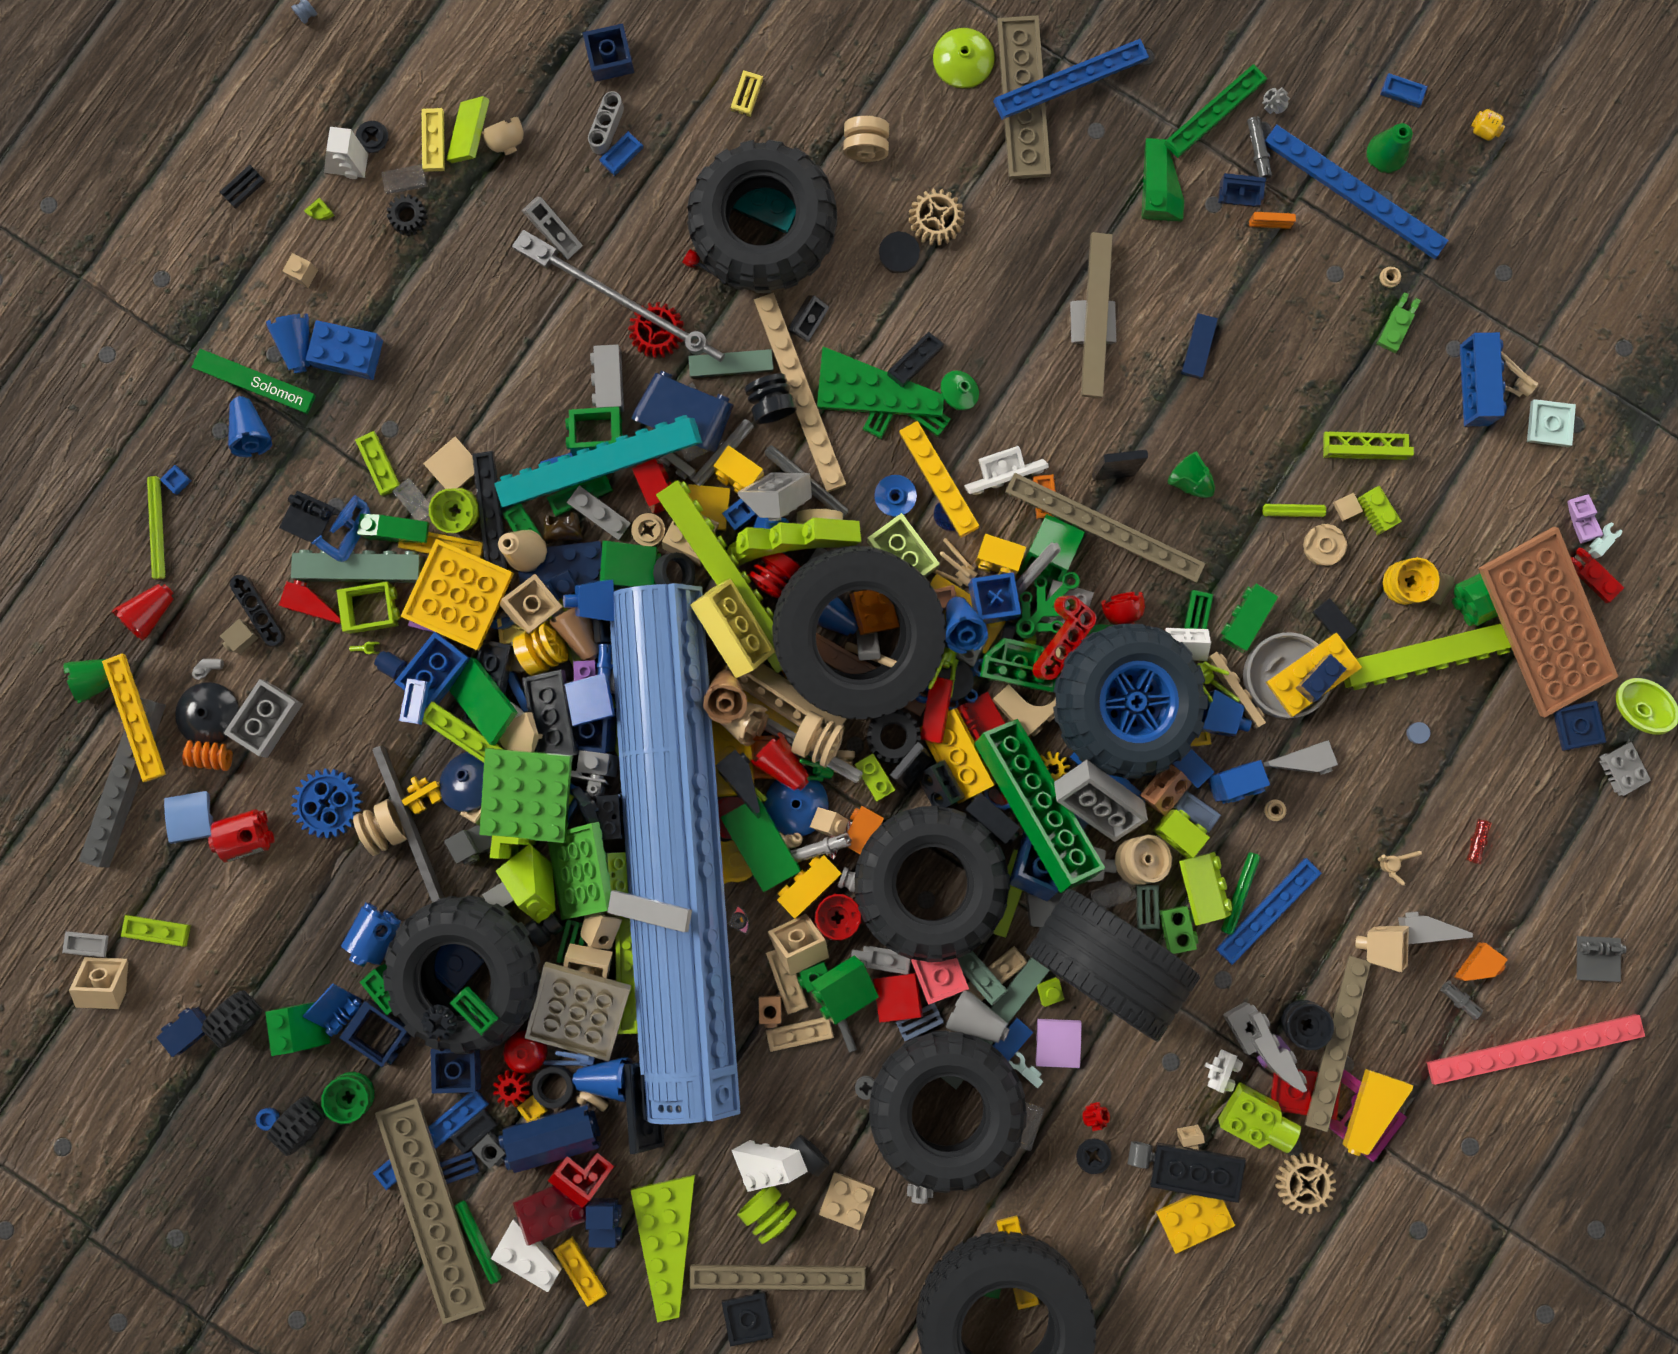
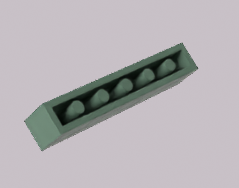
(358, 567)

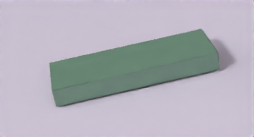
(982, 978)

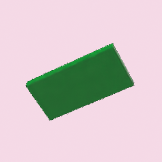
(483, 701)
(761, 845)

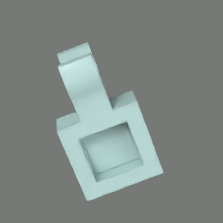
(1601, 545)
(1031, 1073)

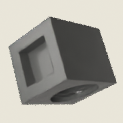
(481, 1150)

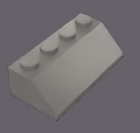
(777, 494)

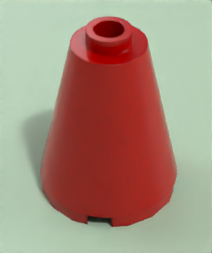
(144, 610)
(781, 763)

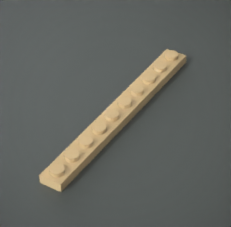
(799, 388)

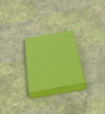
(468, 129)

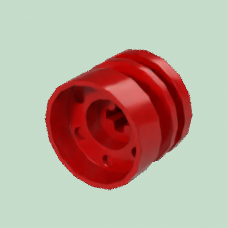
(775, 574)
(845, 907)

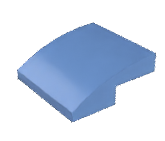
(188, 817)

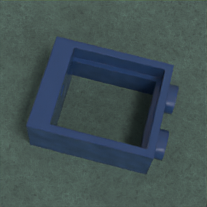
(358, 1021)

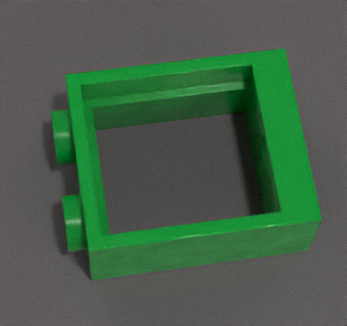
(592, 414)

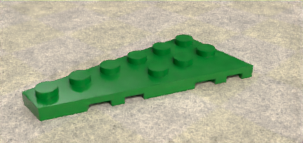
(859, 387)

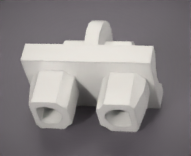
(1221, 1070)

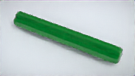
(1241, 892)
(477, 1242)

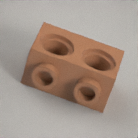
(1166, 790)

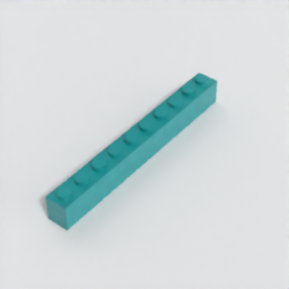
(598, 462)

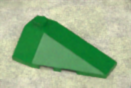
(1161, 189)

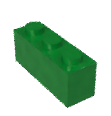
(1248, 617)

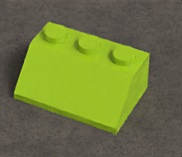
(1205, 888)

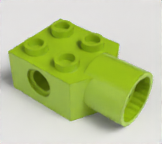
(1258, 1120)

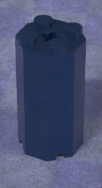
(550, 1138)

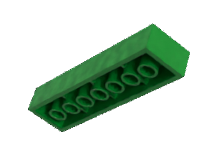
(1032, 797)

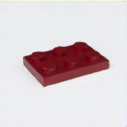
(547, 1214)

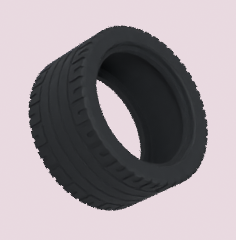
(1113, 964)

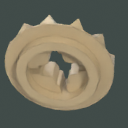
(649, 520)

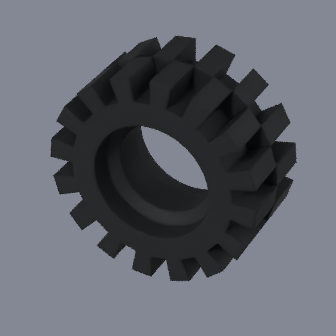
(401, 204)

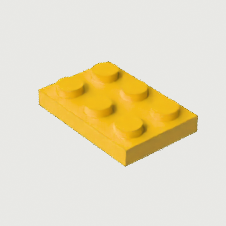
(1194, 1220)

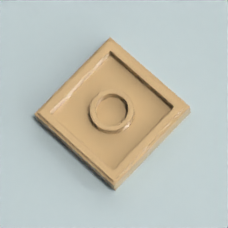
(451, 465)

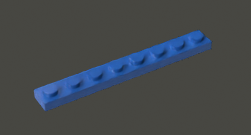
(1070, 79)

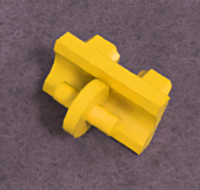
(415, 801)

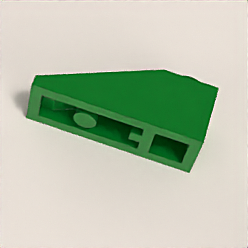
(392, 528)

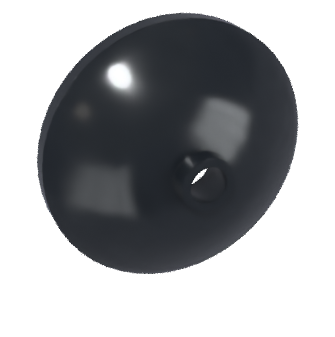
(219, 708)

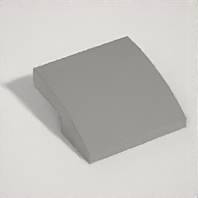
(1078, 314)

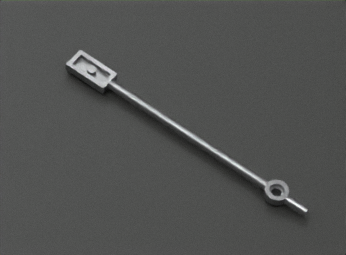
(546, 255)

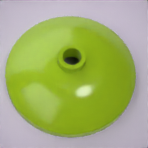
(963, 69)
(1647, 706)

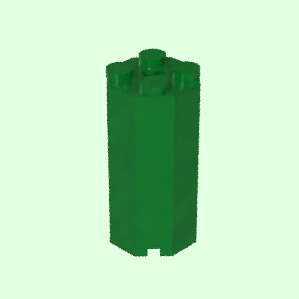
(1474, 601)

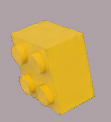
(736, 469)
(999, 555)

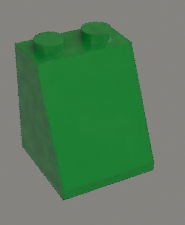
(1057, 532)
(628, 564)
(292, 1032)

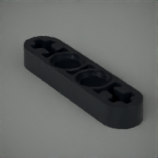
(255, 612)

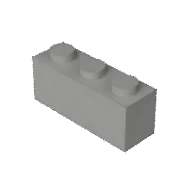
(607, 376)

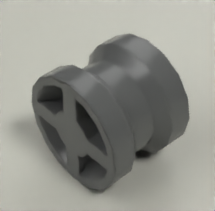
(865, 1083)

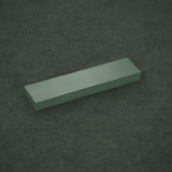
(732, 364)

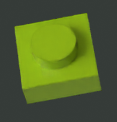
(1050, 992)

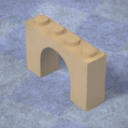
(1017, 708)

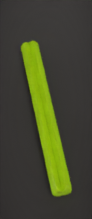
(156, 527)

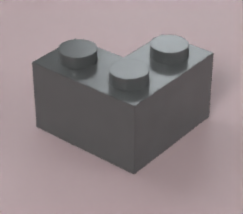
(468, 845)

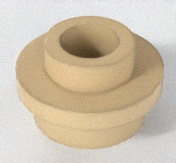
(1392, 271)
(1281, 810)

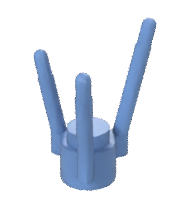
(581, 1059)

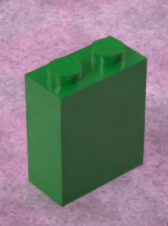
(844, 990)

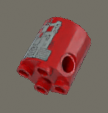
(240, 835)

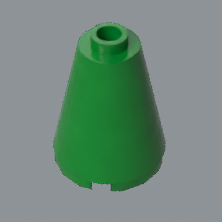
(1390, 148)
(86, 678)

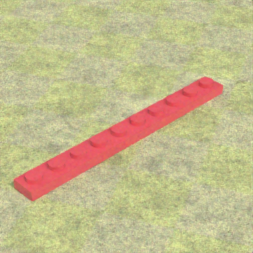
(1535, 1049)

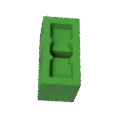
(1172, 931)

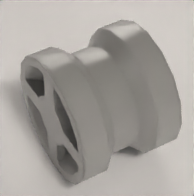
(847, 880)

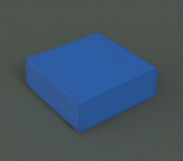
(175, 480)

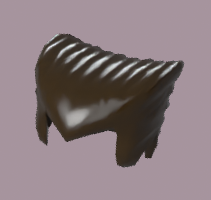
(562, 529)

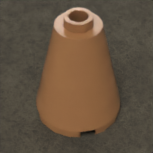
(577, 633)
(725, 698)

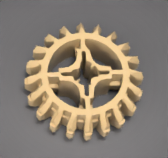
(951, 208)
(1312, 1178)

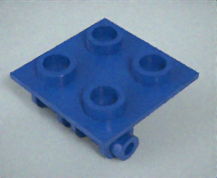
(333, 1008)

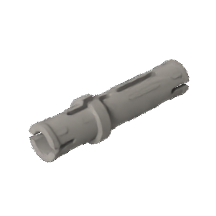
(828, 845)

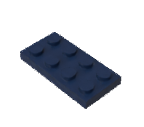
(581, 560)

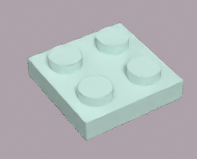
(1551, 423)

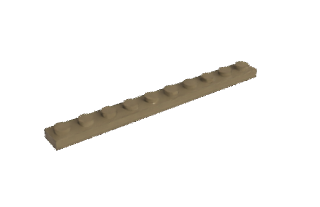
(1105, 528)

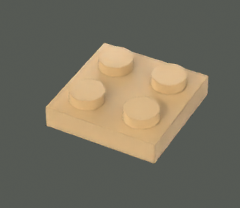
(847, 1200)

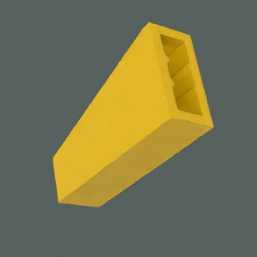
(1373, 1110)

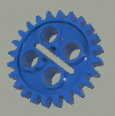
(310, 793)

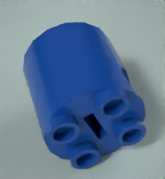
(370, 935)

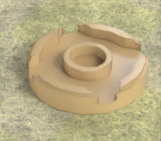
(1325, 545)

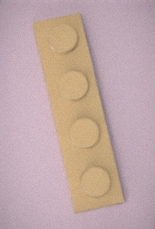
(1231, 683)

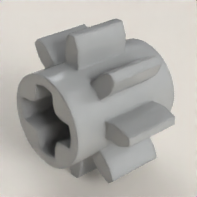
(1275, 100)
(919, 1194)

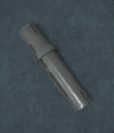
(1261, 155)

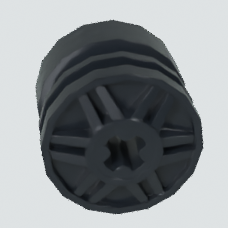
(770, 398)
(1316, 1034)

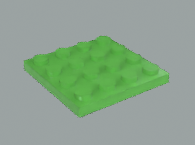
(525, 795)
(581, 872)

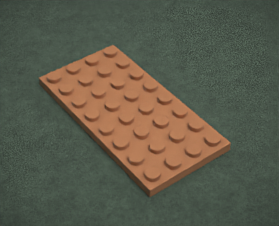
(1548, 621)

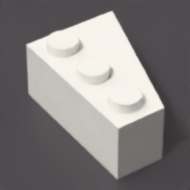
(345, 154)
(767, 1166)
(530, 1262)

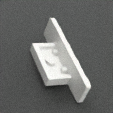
(1001, 467)

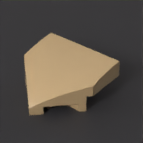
(521, 734)

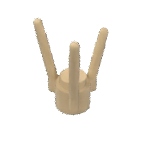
(1524, 384)
(964, 573)
(1392, 864)

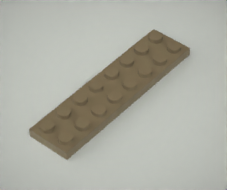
(1019, 66)

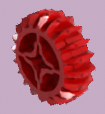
(652, 346)

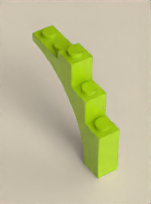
(785, 537)

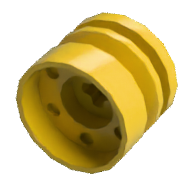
(1421, 576)
(540, 649)

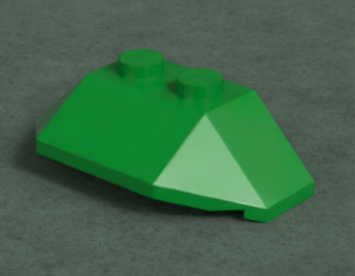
(1013, 664)

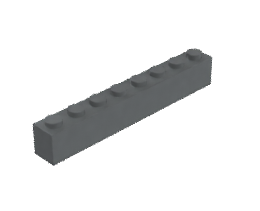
(117, 796)

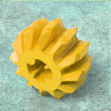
(1054, 761)

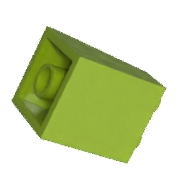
(530, 882)

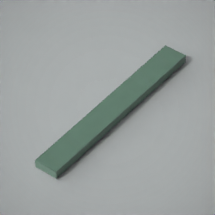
(1017, 994)

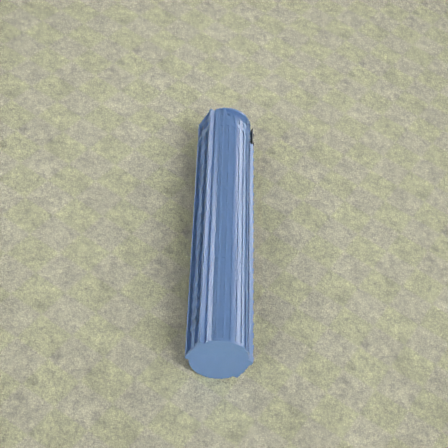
(674, 855)

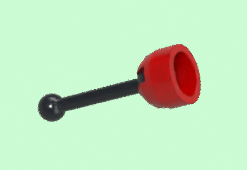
(692, 260)

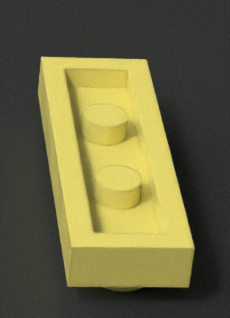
(433, 140)

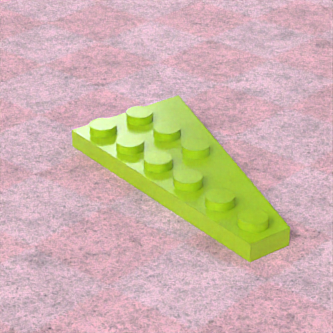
(663, 1228)

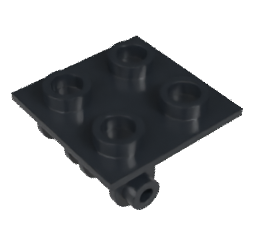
(306, 516)

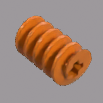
(207, 756)

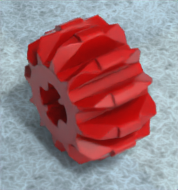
(518, 1094)

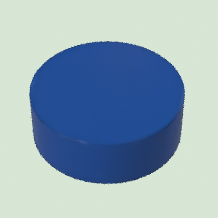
(266, 1118)

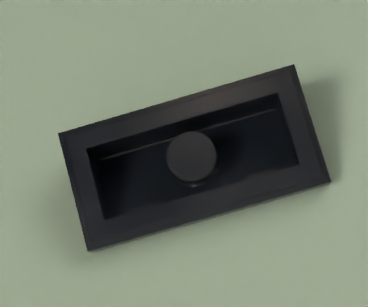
(808, 318)

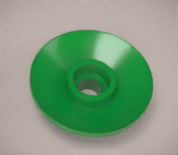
(957, 396)

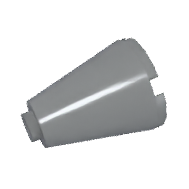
(977, 1019)

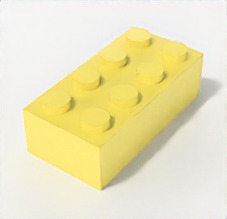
(733, 628)

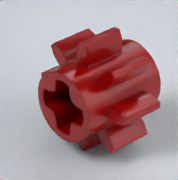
(1096, 1116)

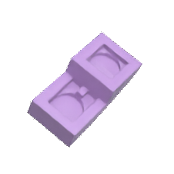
(1583, 518)

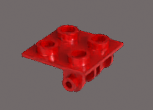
(980, 716)

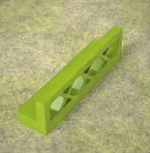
(1367, 451)
(507, 847)

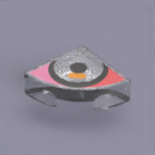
(739, 920)

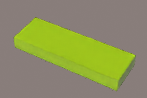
(377, 463)
(155, 930)

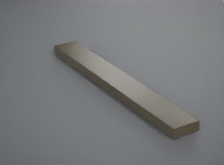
(1096, 315)
(777, 1277)

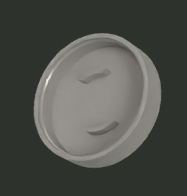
(1269, 659)

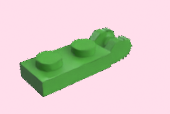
(1397, 324)

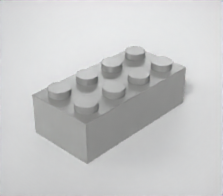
(1100, 800)

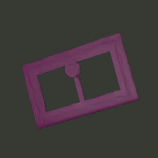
(1340, 1129)

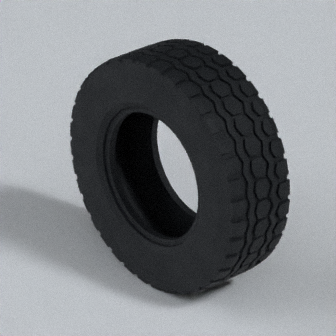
(916, 652)
(999, 1263)

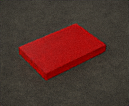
(1295, 1101)

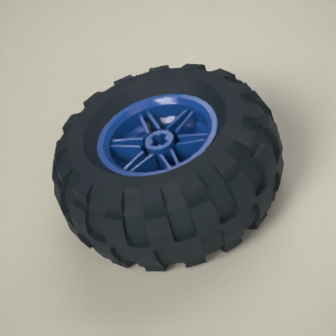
(1086, 706)

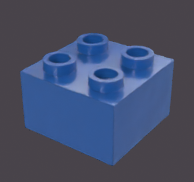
(995, 598)

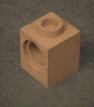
(774, 1001)

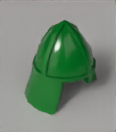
(1193, 477)

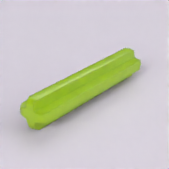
(1294, 510)

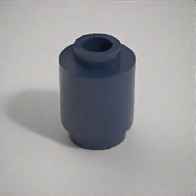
(390, 664)

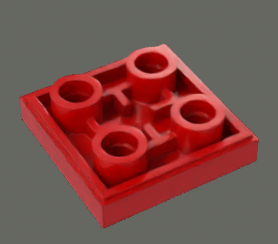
(898, 997)

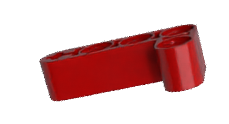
(1061, 639)

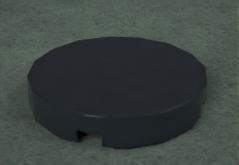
(899, 252)
(963, 680)

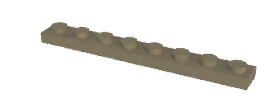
(1337, 1048)

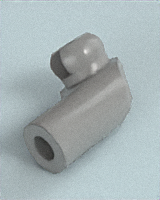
(206, 666)

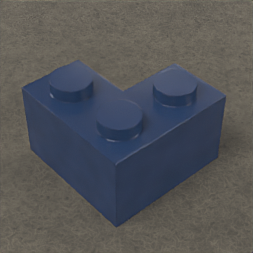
(603, 1221)

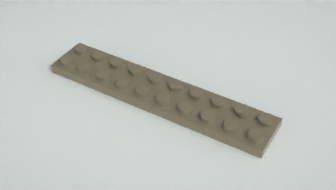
(430, 1210)

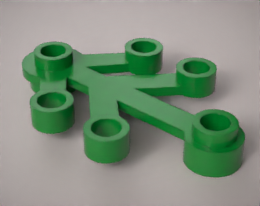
(1044, 607)

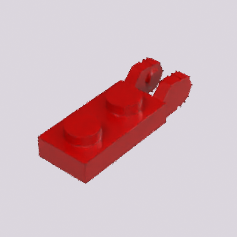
(1596, 576)

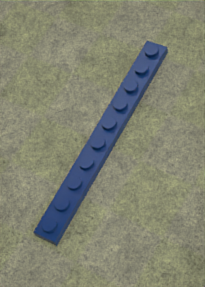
(1355, 192)

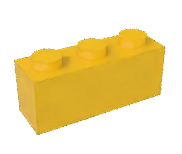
(808, 885)

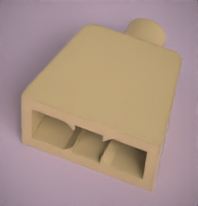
(600, 929)
(1386, 946)

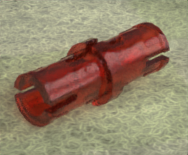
(1479, 841)

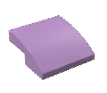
(1058, 1043)

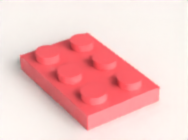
(940, 979)

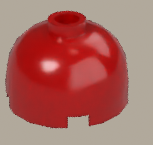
(1124, 608)
(524, 1054)

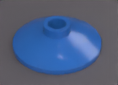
(895, 485)

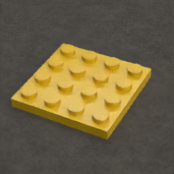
(457, 594)

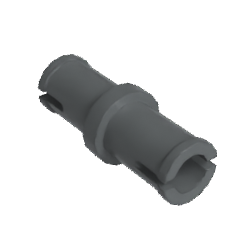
(1461, 1000)

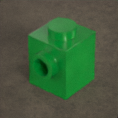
(810, 974)

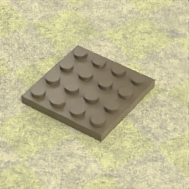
(577, 1011)

